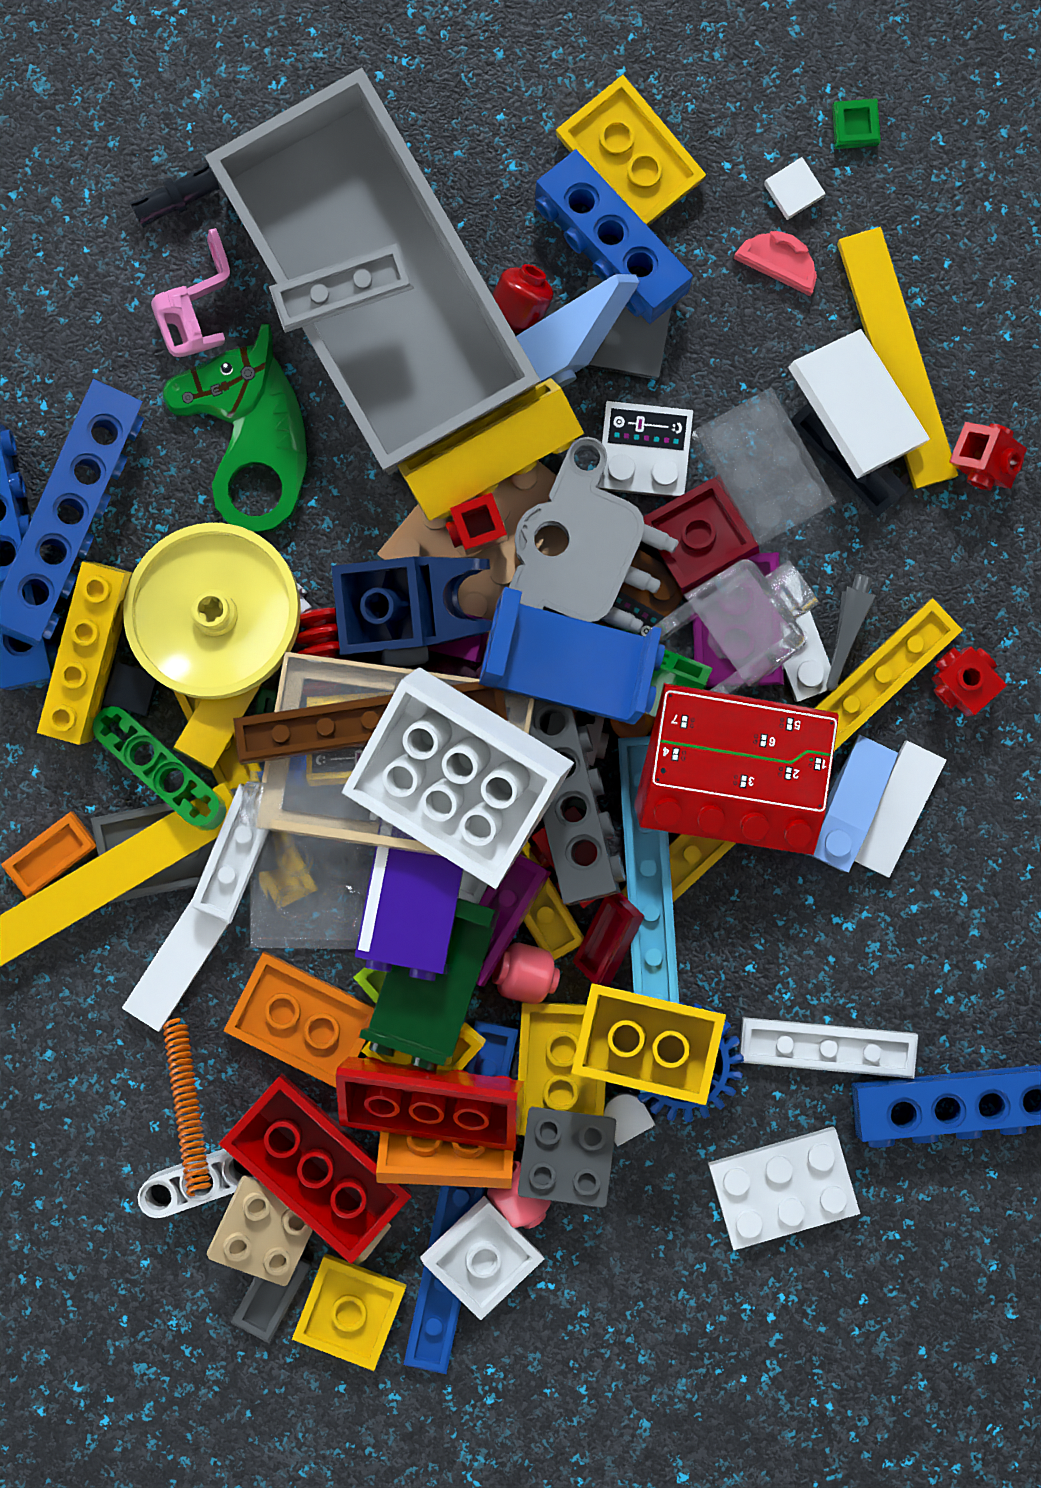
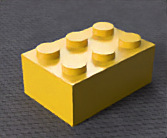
(648, 1044)

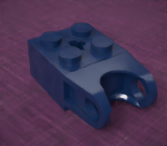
(420, 600)

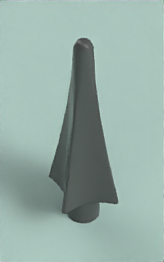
(853, 610)

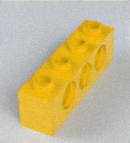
(85, 653)

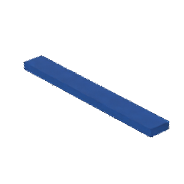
(436, 1305)

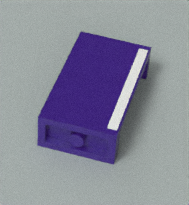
(409, 912)

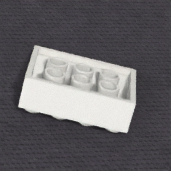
(456, 776)

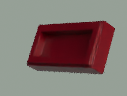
(608, 939)

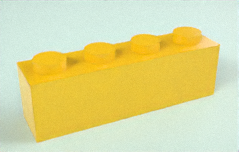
(491, 449)

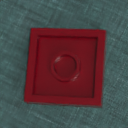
(707, 532)

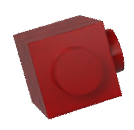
(476, 525)

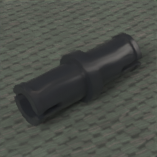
(174, 195)

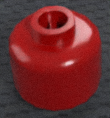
(523, 296)

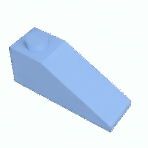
(574, 333)
(854, 802)

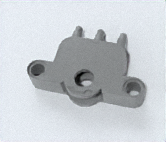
(600, 549)

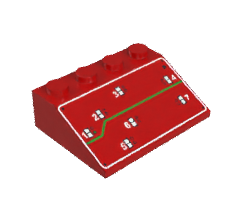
(737, 769)

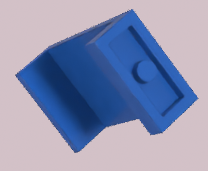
(570, 661)

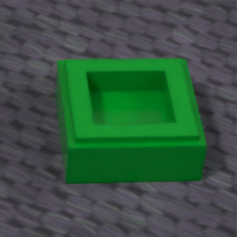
(856, 123)

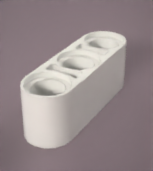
(224, 1183)

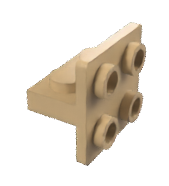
(259, 1234)

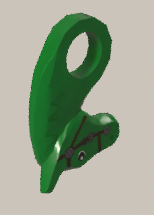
(268, 430)

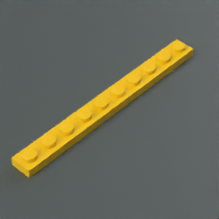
(854, 702)

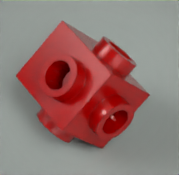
(988, 455)
(982, 680)

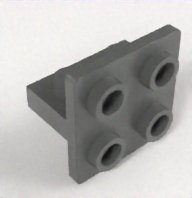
(567, 1157)

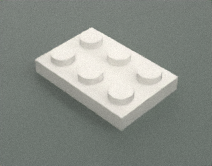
(784, 1188)

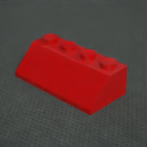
(429, 1103)
(315, 1168)

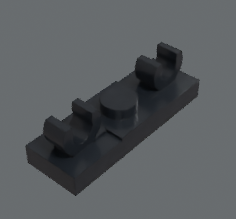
(876, 489)

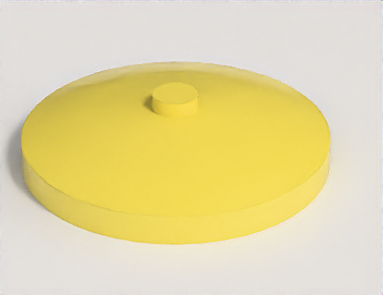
(212, 610)

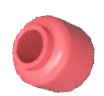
(526, 974)
(516, 1209)

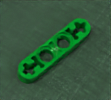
(158, 768)

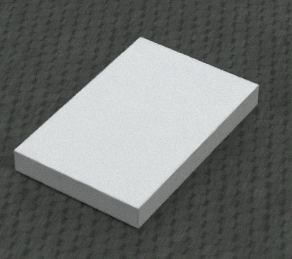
(858, 403)

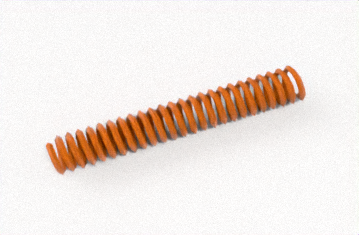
(180, 1033)

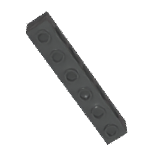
(603, 876)

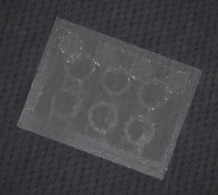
(308, 891)

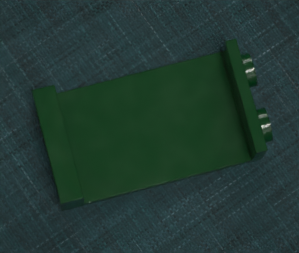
(428, 1015)

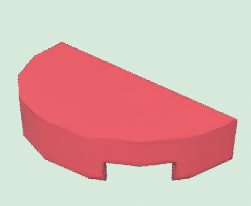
(781, 258)

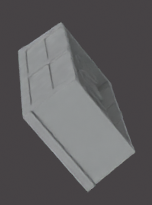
(340, 184)

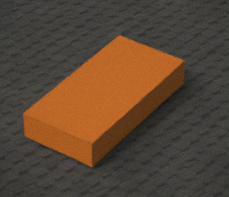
(50, 855)

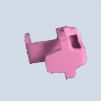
(176, 307)

